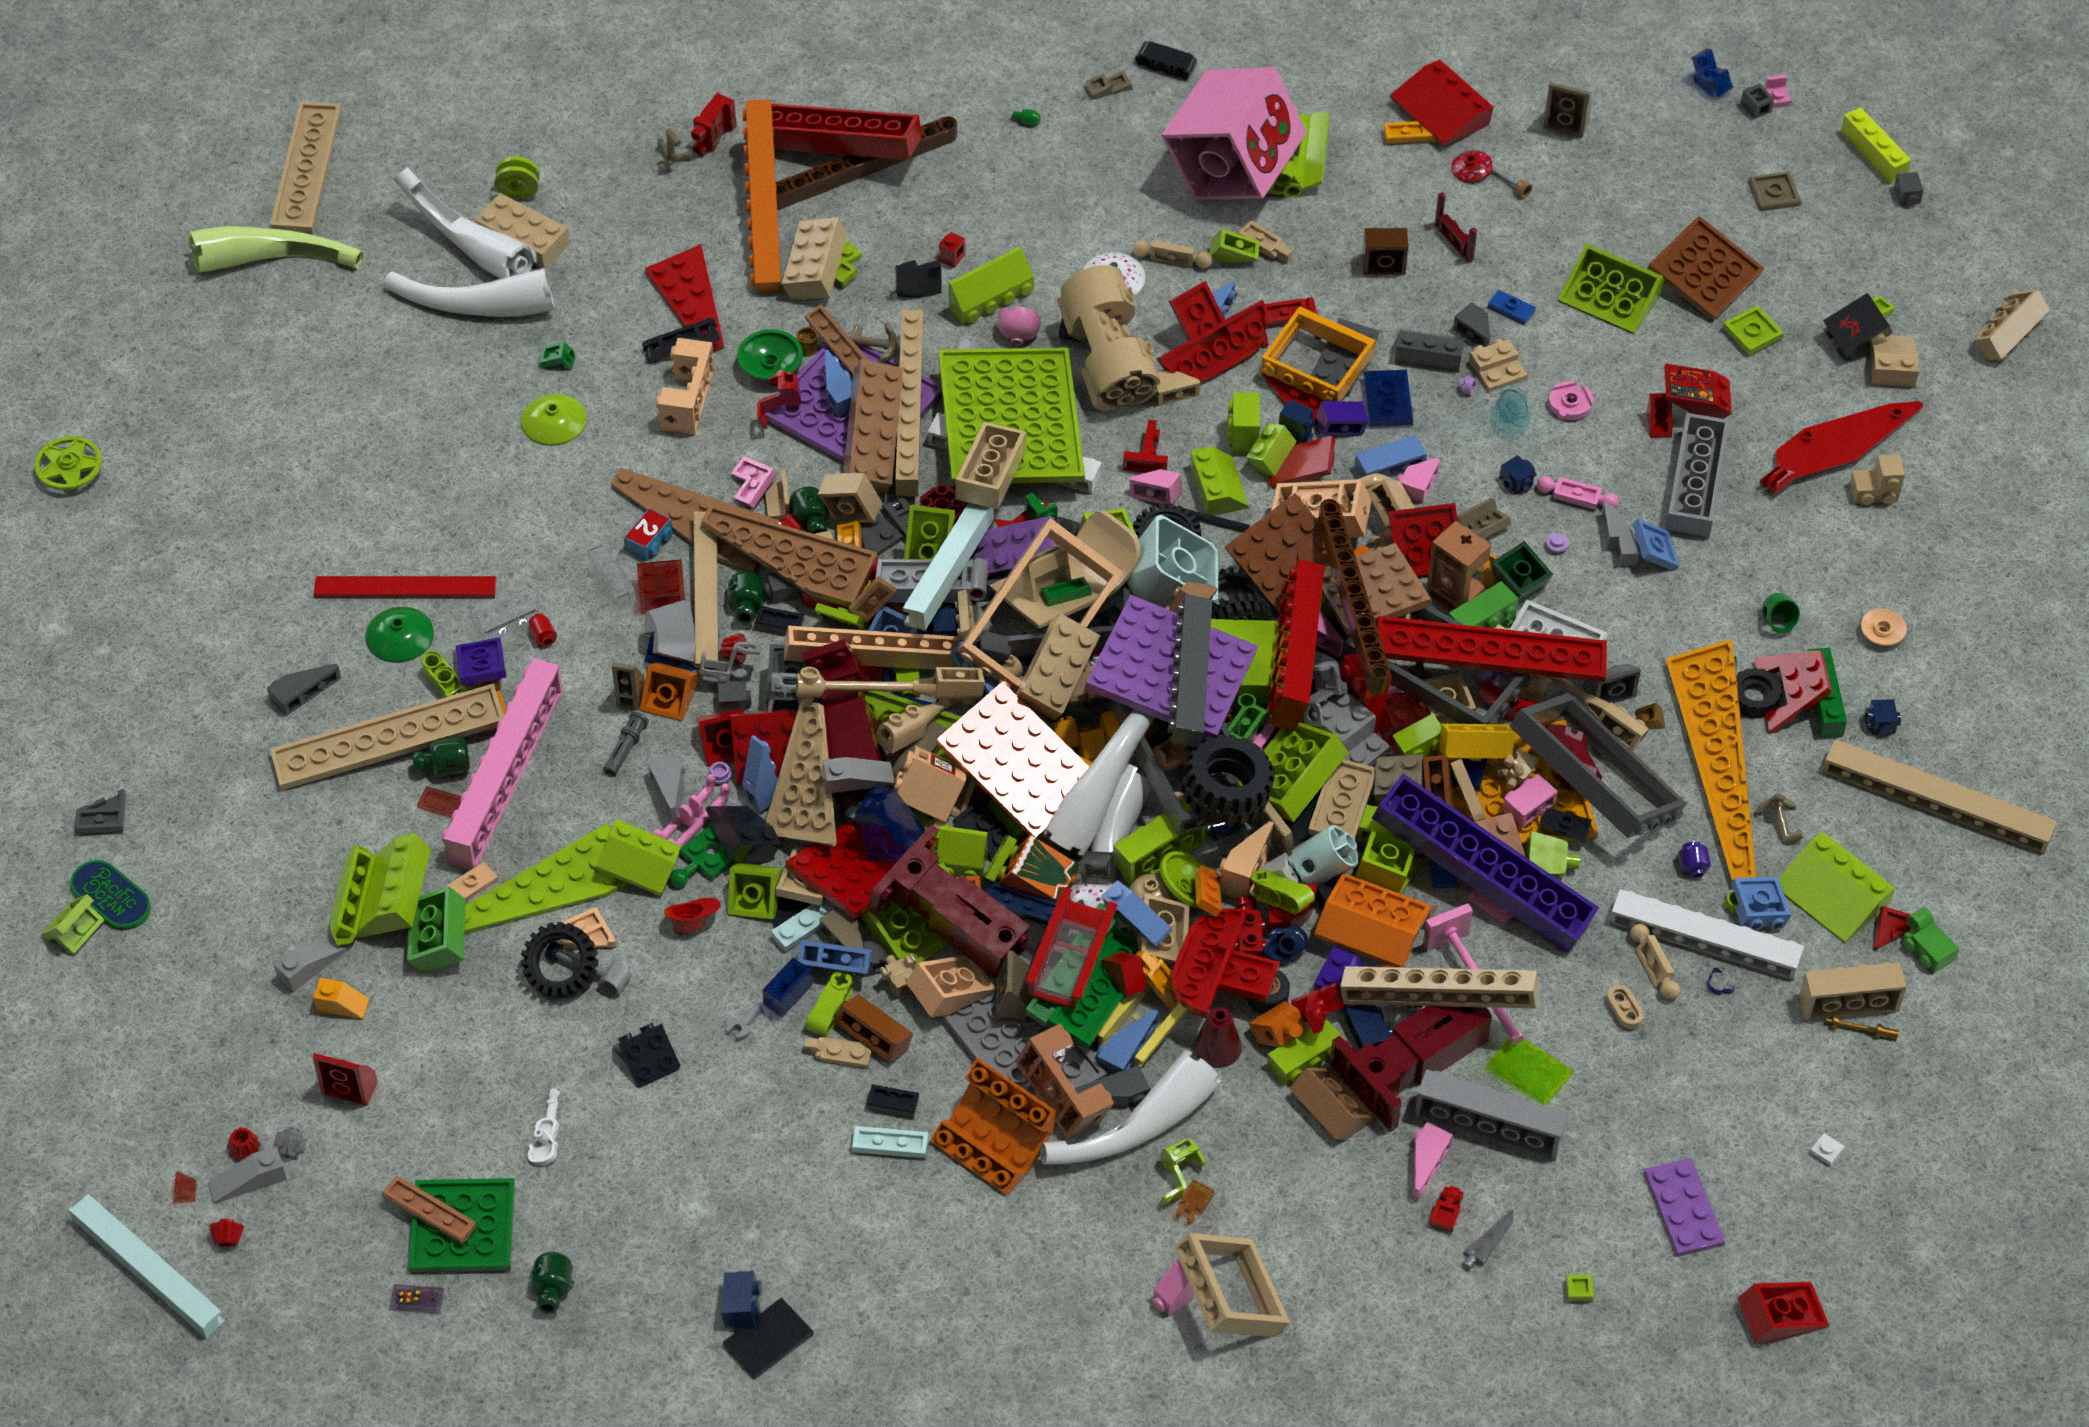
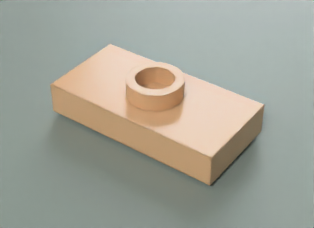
(474, 881)

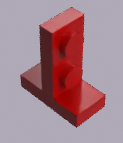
(1148, 459)
(1318, 1004)

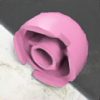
(1019, 324)

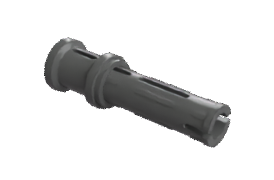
(629, 735)

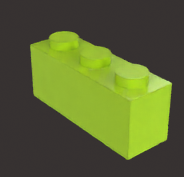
(1302, 1052)

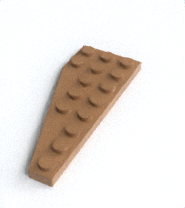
(806, 560)

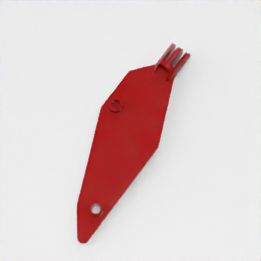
(1835, 443)

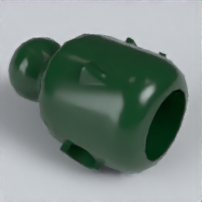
(808, 510)
(745, 596)
(445, 757)
(551, 1280)

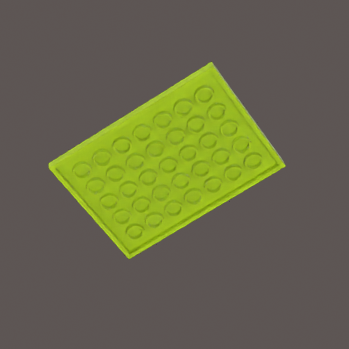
(1019, 391)

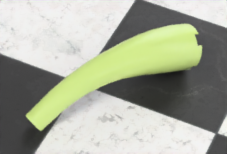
(237, 245)

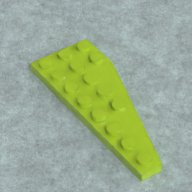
(547, 886)

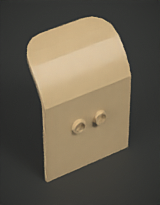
(1055, 565)

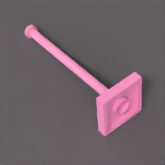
(1450, 928)

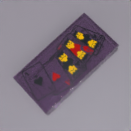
(417, 1298)

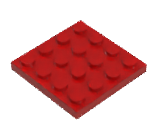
(840, 871)

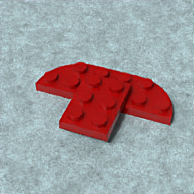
(1212, 340)
(1211, 964)

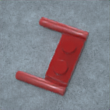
(1282, 311)

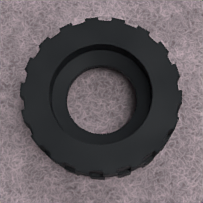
(1768, 682)

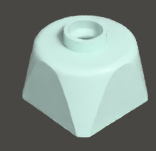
(1170, 560)

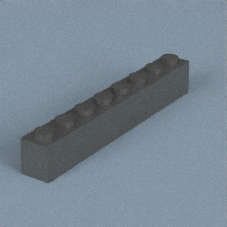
(1190, 671)

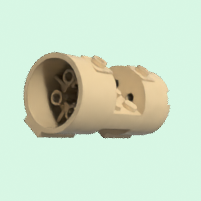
(1098, 308)

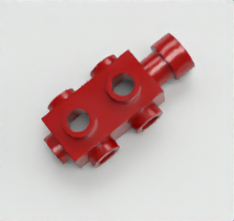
(1252, 928)

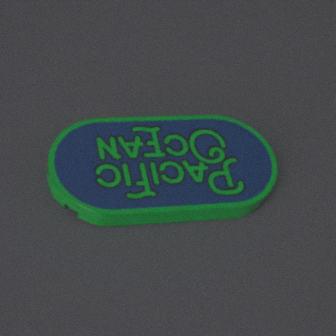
(113, 894)

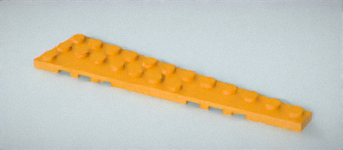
(1711, 711)

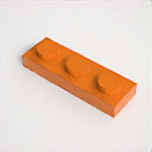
(1208, 890)

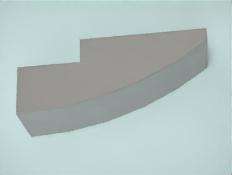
(1619, 536)

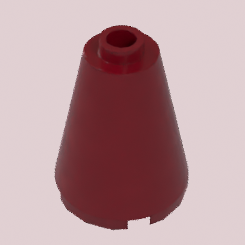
(1218, 1039)

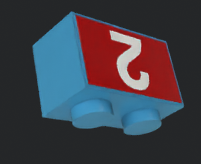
(648, 534)

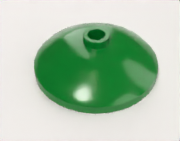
(768, 348)
(400, 642)

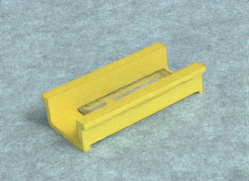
(1133, 1009)

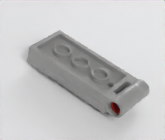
(907, 573)

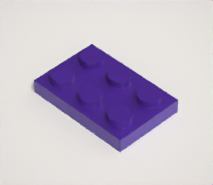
(480, 662)

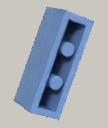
(1390, 458)

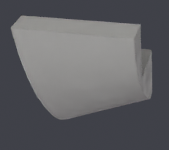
(672, 631)

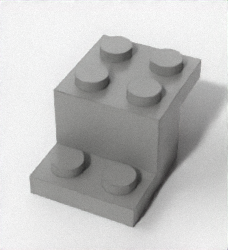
(1354, 727)

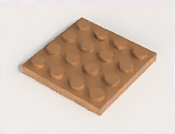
(1388, 583)

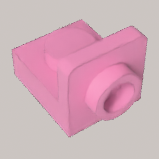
(1777, 89)

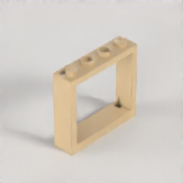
(1209, 1294)

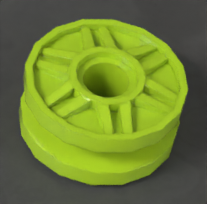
(517, 177)

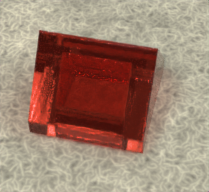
(184, 1188)

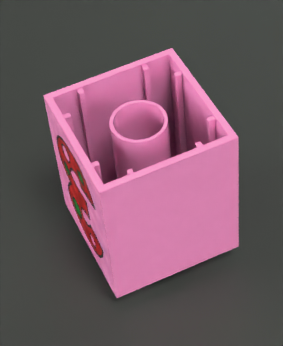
(1234, 133)

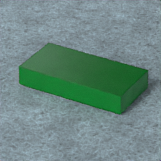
(1066, 591)

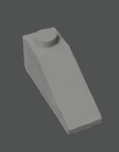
(855, 774)
(668, 781)
(307, 961)
(248, 1175)

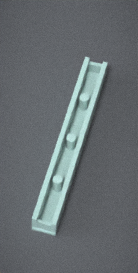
(947, 565)
(146, 1266)

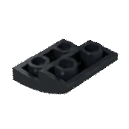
(918, 280)

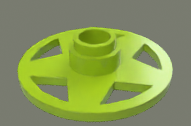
(68, 463)

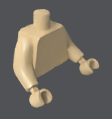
(1386, 496)

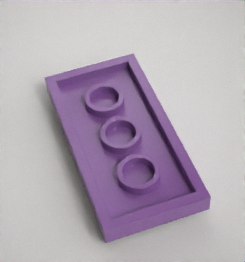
(1006, 544)
(1684, 1207)

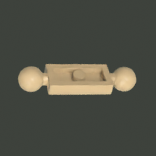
(1172, 253)
(1654, 961)

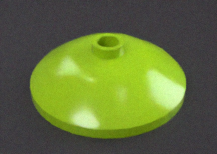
(553, 419)
(1178, 875)

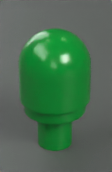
(1027, 117)

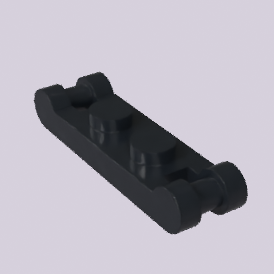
(669, 339)

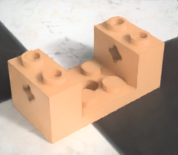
(679, 408)
(1348, 493)

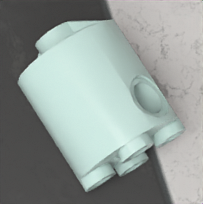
(1324, 856)

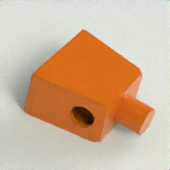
(1282, 1024)

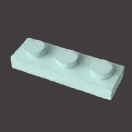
(801, 925)
(890, 1142)

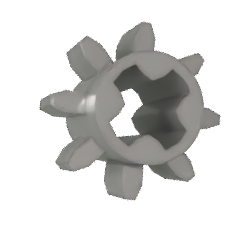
(290, 1140)

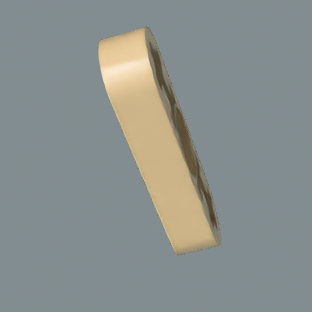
(1467, 790)

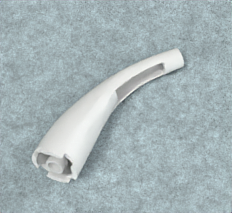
(487, 248)
(505, 297)
(1088, 800)
(1122, 816)
(1168, 1102)

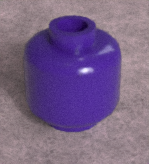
(1694, 859)

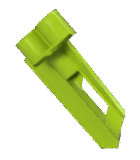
(1308, 168)

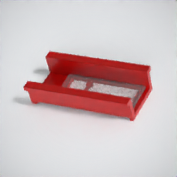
(1068, 951)

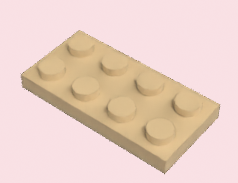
(1344, 798)

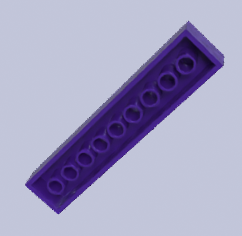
(1485, 863)

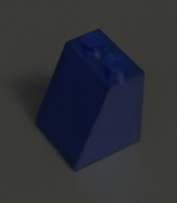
(886, 825)

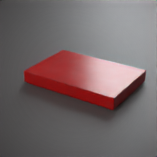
(1306, 462)

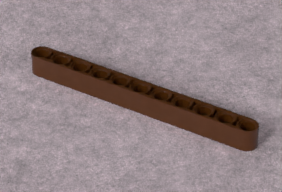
(853, 167)
(1353, 597)

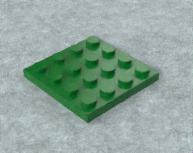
(490, 1244)

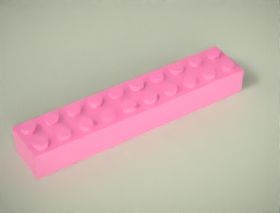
(502, 764)

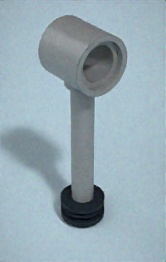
(611, 979)

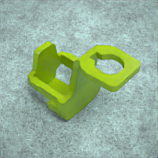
(1173, 1158)

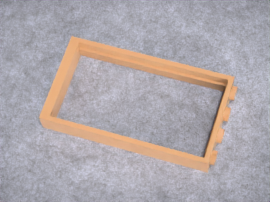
(1074, 547)

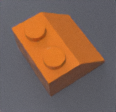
(668, 690)

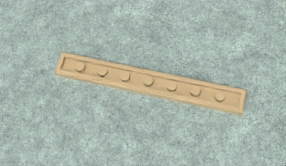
(705, 591)

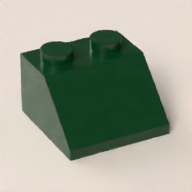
(1521, 571)

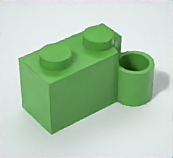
(1249, 718)
(1929, 941)

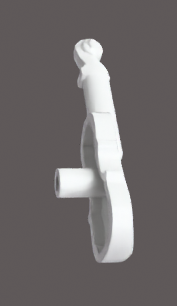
(544, 1148)

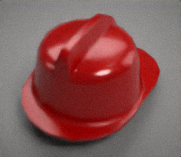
(691, 915)

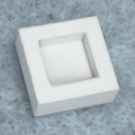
(1827, 1149)

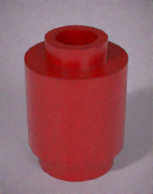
(542, 630)

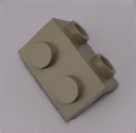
(1484, 519)

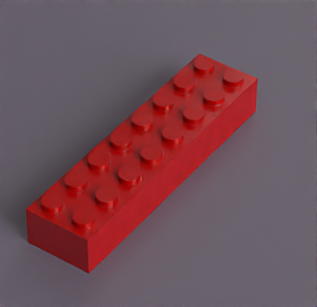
(845, 131)
(1296, 644)

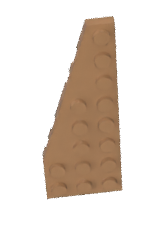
(680, 507)

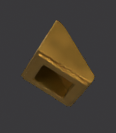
(1651, 715)

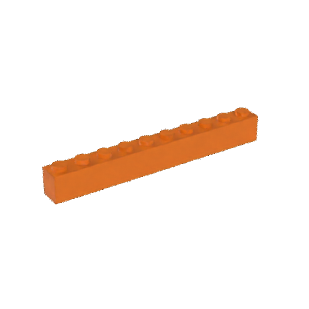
(763, 196)

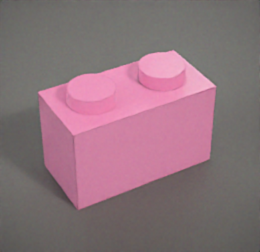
(1530, 800)

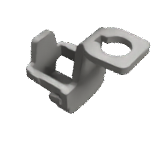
(724, 668)
(778, 685)
(1323, 690)

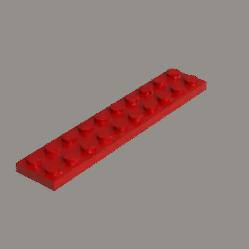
(1493, 649)

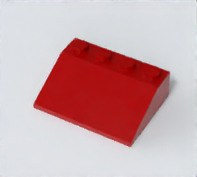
(1443, 103)

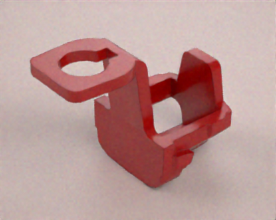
(788, 395)

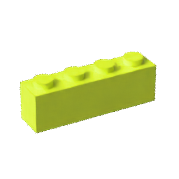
(1875, 144)

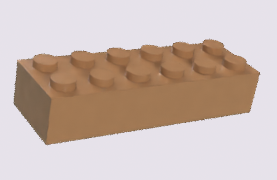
(873, 422)

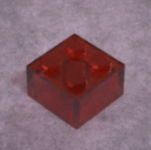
(660, 583)
(1399, 713)

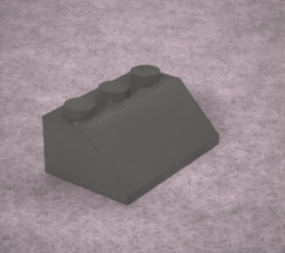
(1429, 350)

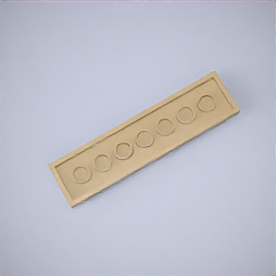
(306, 167)

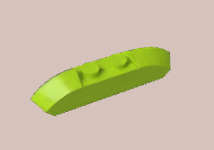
(351, 894)

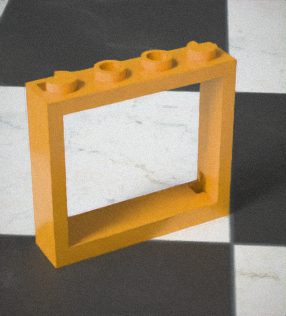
(1328, 331)

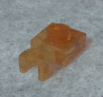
(1195, 1199)

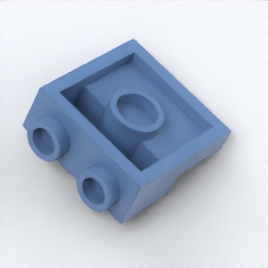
(1761, 903)

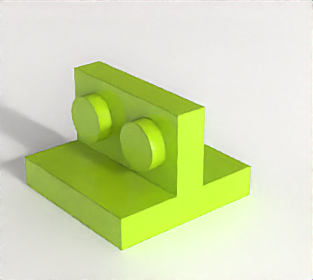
(74, 924)

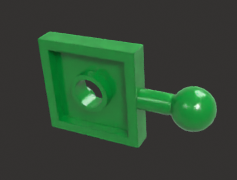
(696, 854)

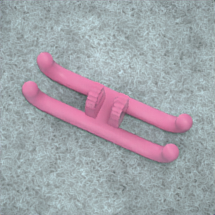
(693, 814)

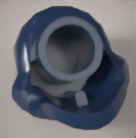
(1285, 944)

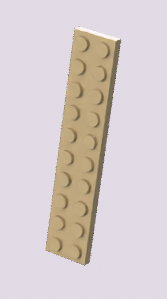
(386, 736)

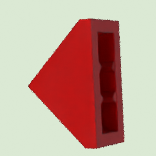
(1659, 415)
(1126, 972)

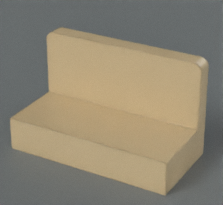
(777, 498)

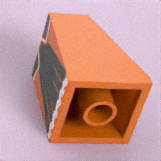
(1039, 870)

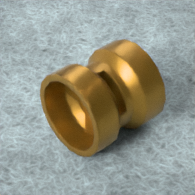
(808, 339)

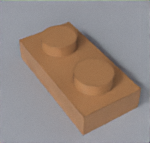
(872, 599)

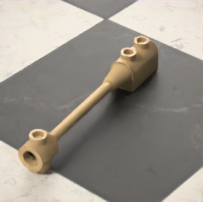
(947, 684)
(1613, 717)
(912, 723)

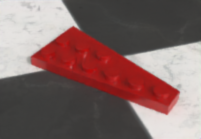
(686, 288)

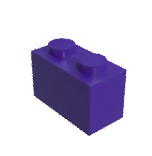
(1342, 418)

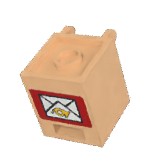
(930, 784)

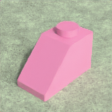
(1419, 479)
(1156, 486)
(1173, 1290)

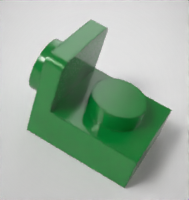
(557, 354)
(1036, 509)

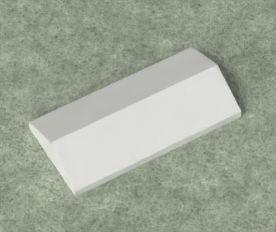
(1543, 620)

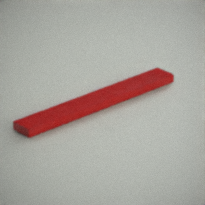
(405, 587)

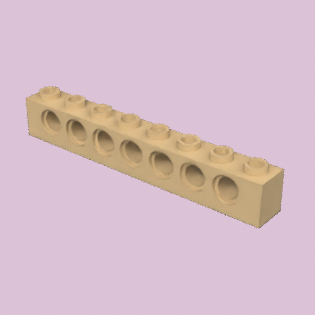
(1440, 987)

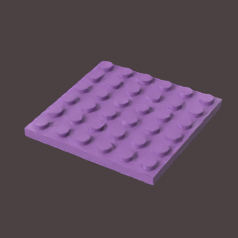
(815, 419)
(1139, 665)

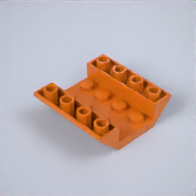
(1372, 920)
(996, 1128)

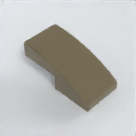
(1102, 86)

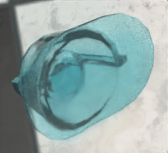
(1513, 406)

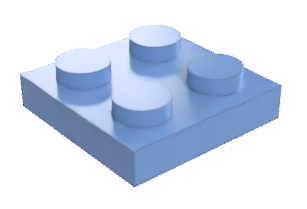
(1655, 544)

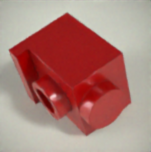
(951, 249)

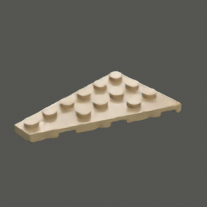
(799, 801)

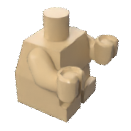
(1520, 767)
(898, 973)

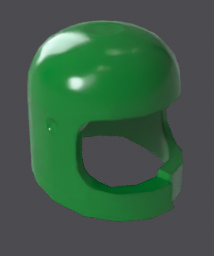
(1778, 603)

